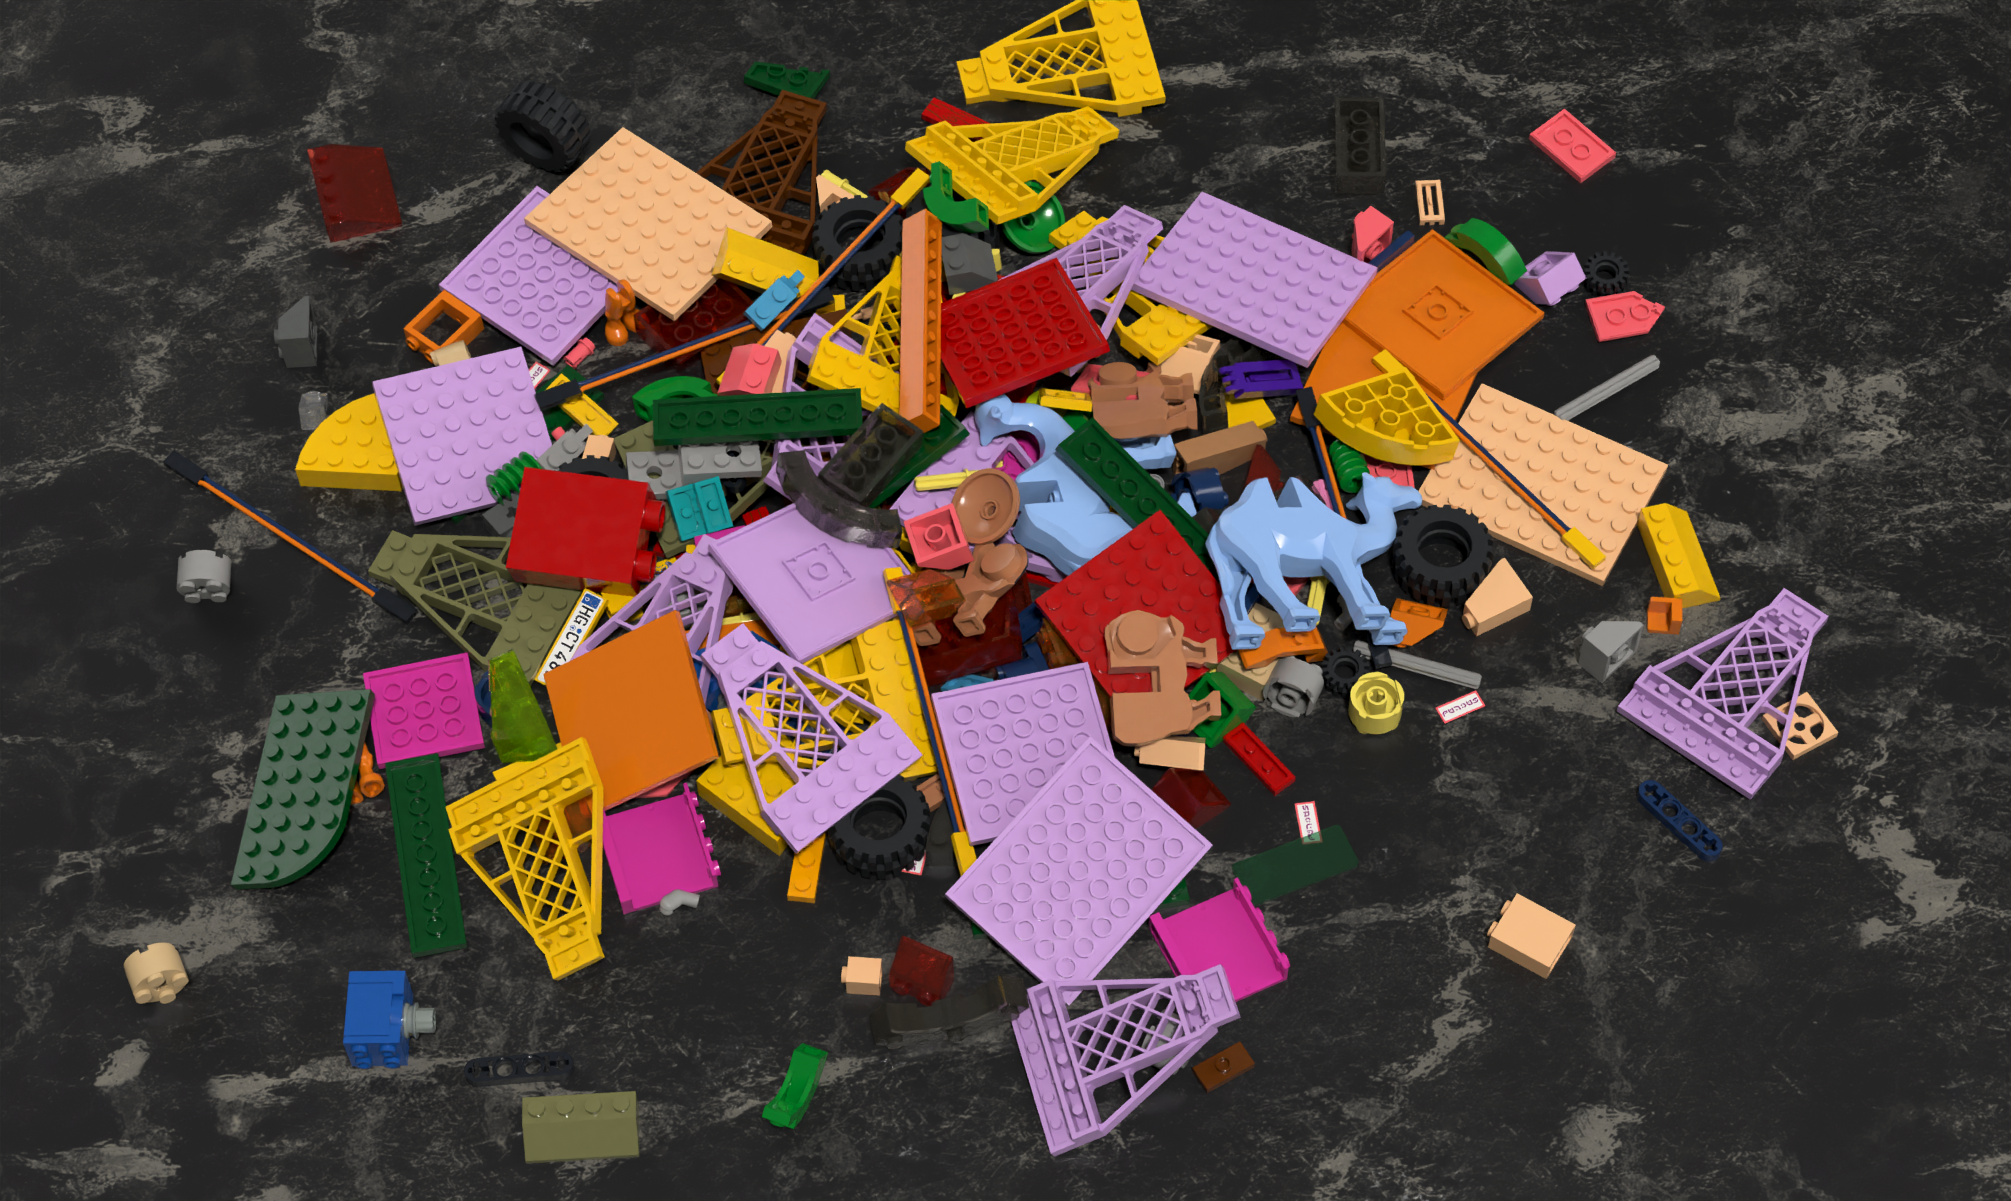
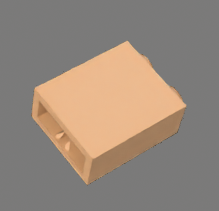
(1530, 935)

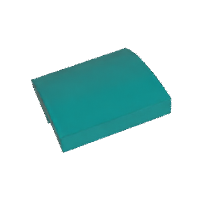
(699, 508)

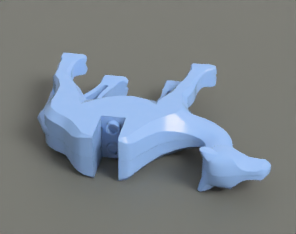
(1059, 508)
(1305, 540)

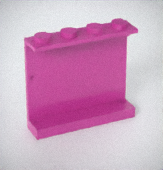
(658, 851)
(1225, 933)

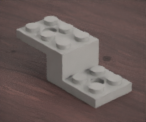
(693, 464)

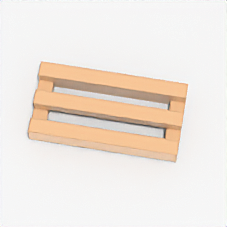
(1431, 218)

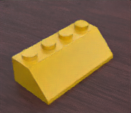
(759, 263)
(1676, 555)

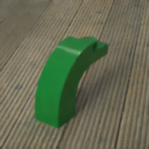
(962, 216)
(1490, 247)
(669, 388)
(797, 1088)

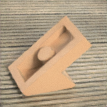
(829, 193)

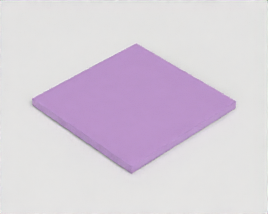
(806, 582)

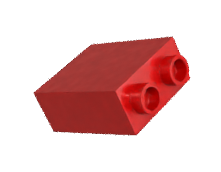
(584, 532)

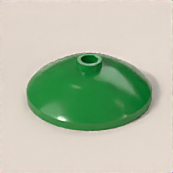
(1034, 234)

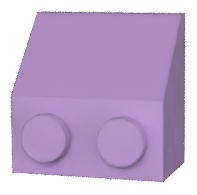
(1551, 277)

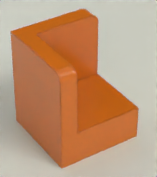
(1664, 615)

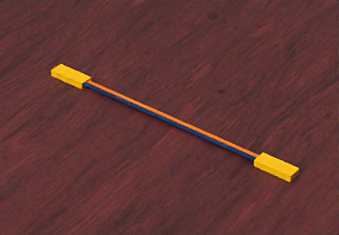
(901, 198)
(1570, 536)
(963, 851)

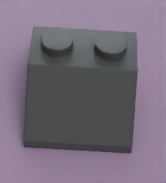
(967, 263)
(298, 335)

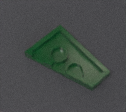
(776, 78)

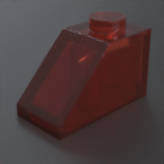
(1262, 467)

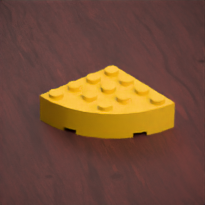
(1388, 420)
(350, 451)
(732, 793)

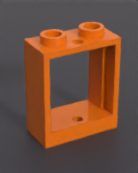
(445, 302)

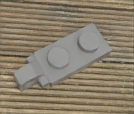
(565, 449)

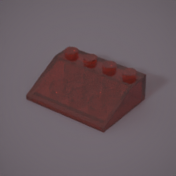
(354, 190)
(713, 311)
(963, 655)

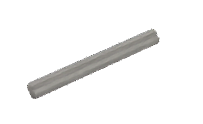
(1608, 388)
(1426, 667)

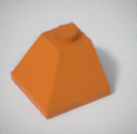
(1419, 620)

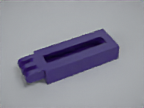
(1265, 378)

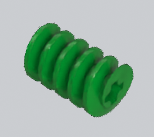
(1348, 465)
(510, 476)

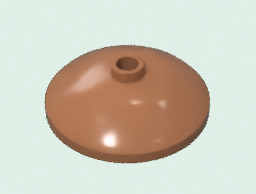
(977, 500)

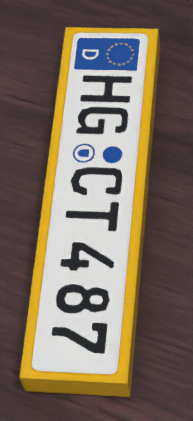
(574, 632)

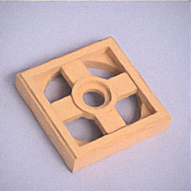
(1793, 749)

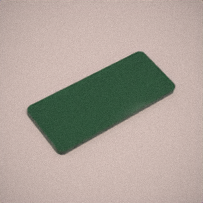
(1296, 864)

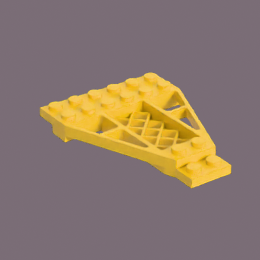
(1115, 35)
(1012, 155)
(1161, 328)
(839, 368)
(886, 684)
(521, 801)

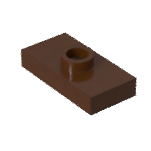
(1223, 1067)

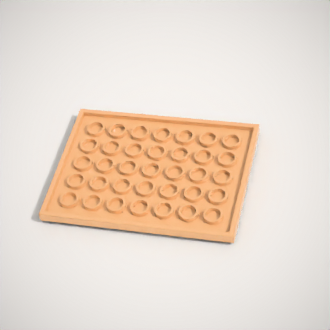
(644, 221)
(1568, 468)

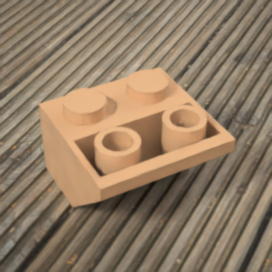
(1191, 359)

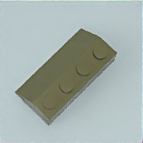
(580, 1127)

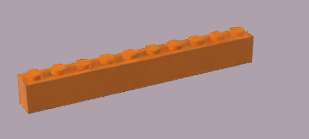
(921, 320)

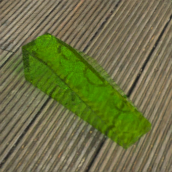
(517, 720)

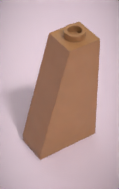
(1219, 449)

